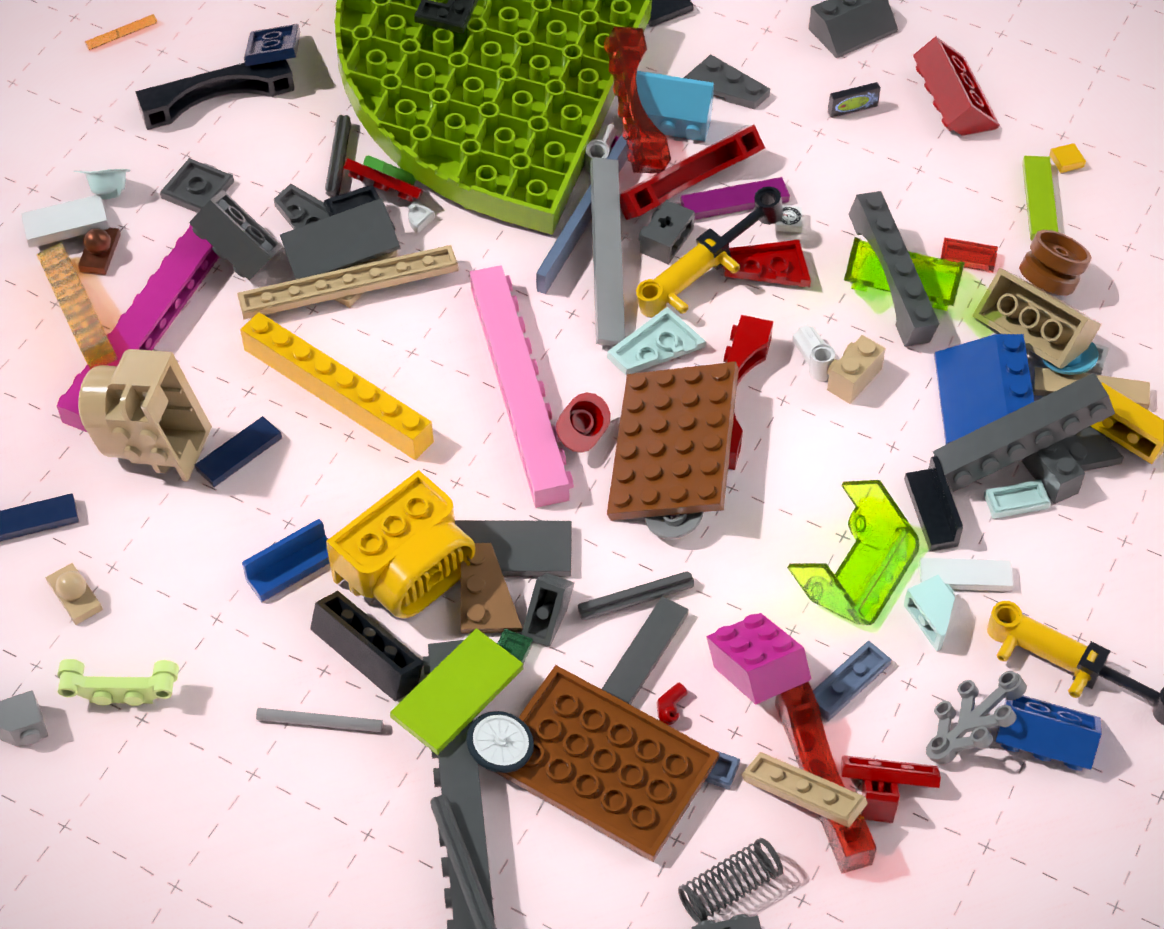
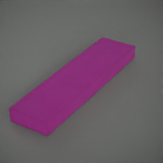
(730, 198)

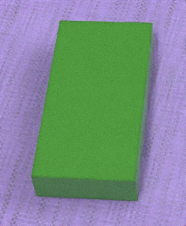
(389, 169)

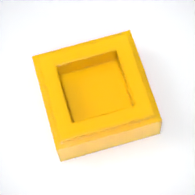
(1067, 158)

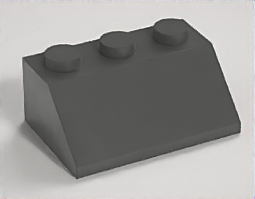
(851, 24)
(235, 235)

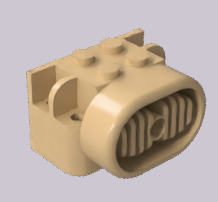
(144, 412)

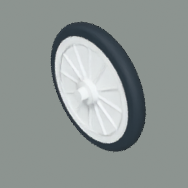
(500, 741)

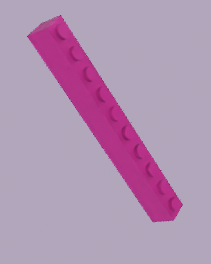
(151, 310)

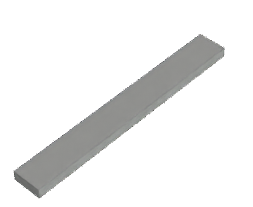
(607, 252)

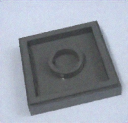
(195, 185)

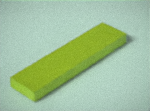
(1039, 194)

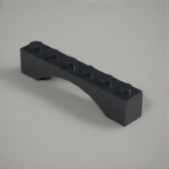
(166, 102)

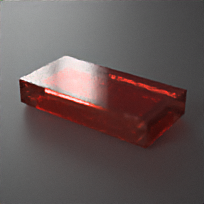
(975, 255)

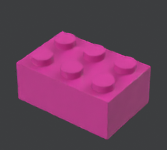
(758, 657)

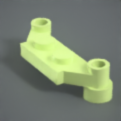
(110, 690)

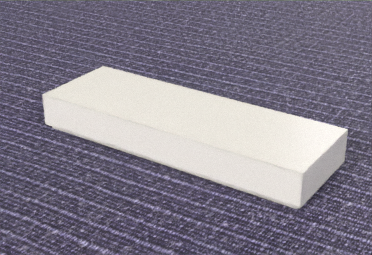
(969, 573)

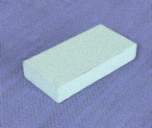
(1017, 499)

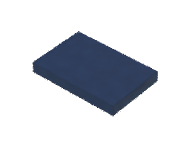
(272, 44)

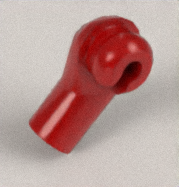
(667, 705)

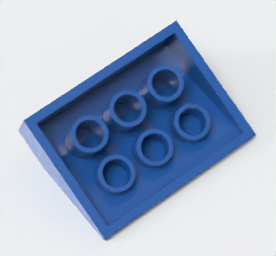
(982, 382)

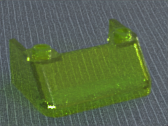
(939, 276)
(874, 563)

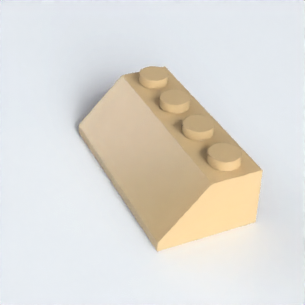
(1048, 324)

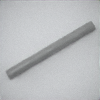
(321, 720)

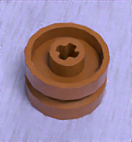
(1055, 262)

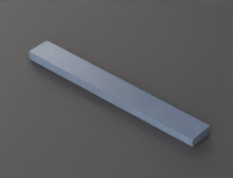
(574, 228)

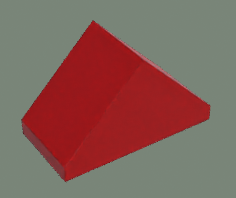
(881, 800)

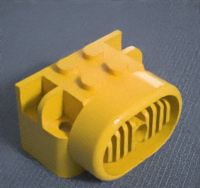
(402, 548)

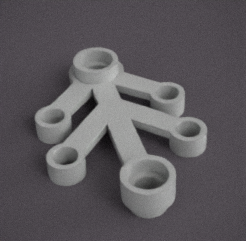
(947, 742)

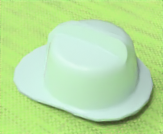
(106, 182)

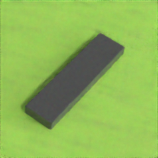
(646, 650)

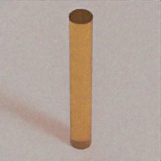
(121, 32)

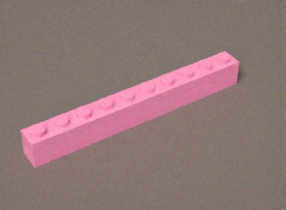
(519, 387)

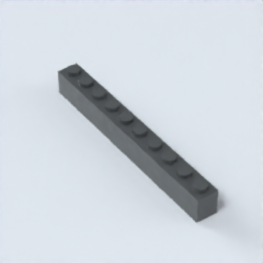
(461, 784)

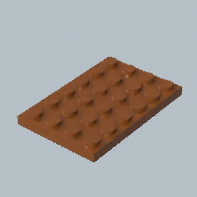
(674, 442)
(610, 763)

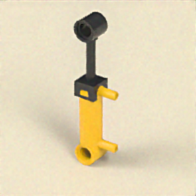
(710, 252)
(1082, 660)

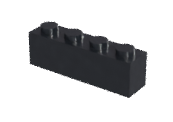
(366, 645)

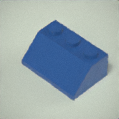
(1052, 732)

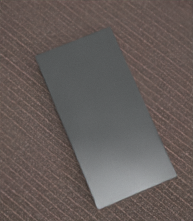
(341, 240)
(525, 545)

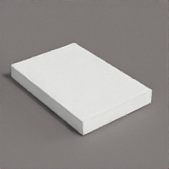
(64, 220)

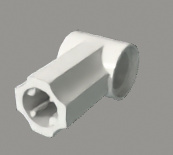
(814, 351)

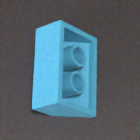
(676, 104)

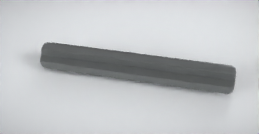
(338, 155)
(635, 595)

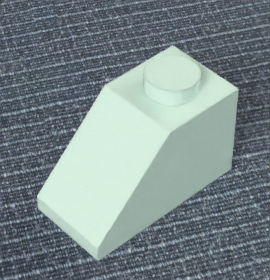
(931, 608)

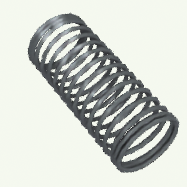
(764, 862)

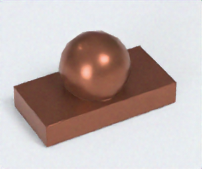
(98, 250)

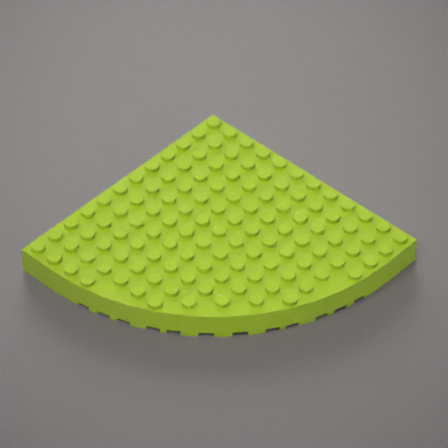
(488, 111)

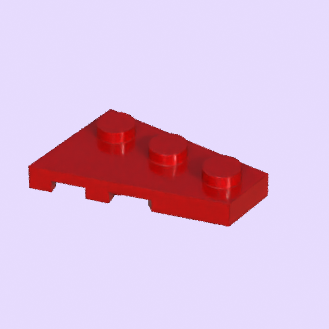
(382, 180)
(771, 263)

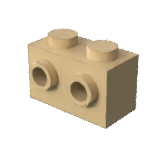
(855, 368)

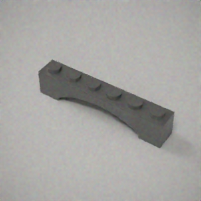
(913, 310)

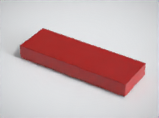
(890, 771)

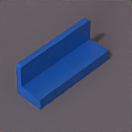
(287, 561)

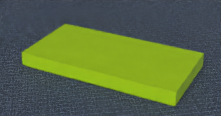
(456, 691)

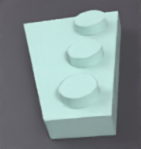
(655, 342)

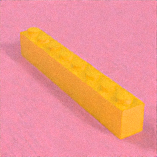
(337, 386)

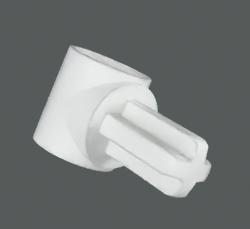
(600, 146)

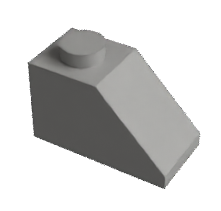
(21, 720)

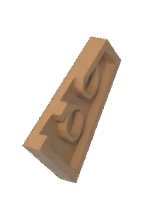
(485, 595)

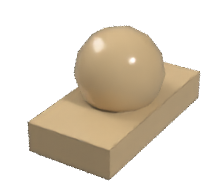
(74, 593)

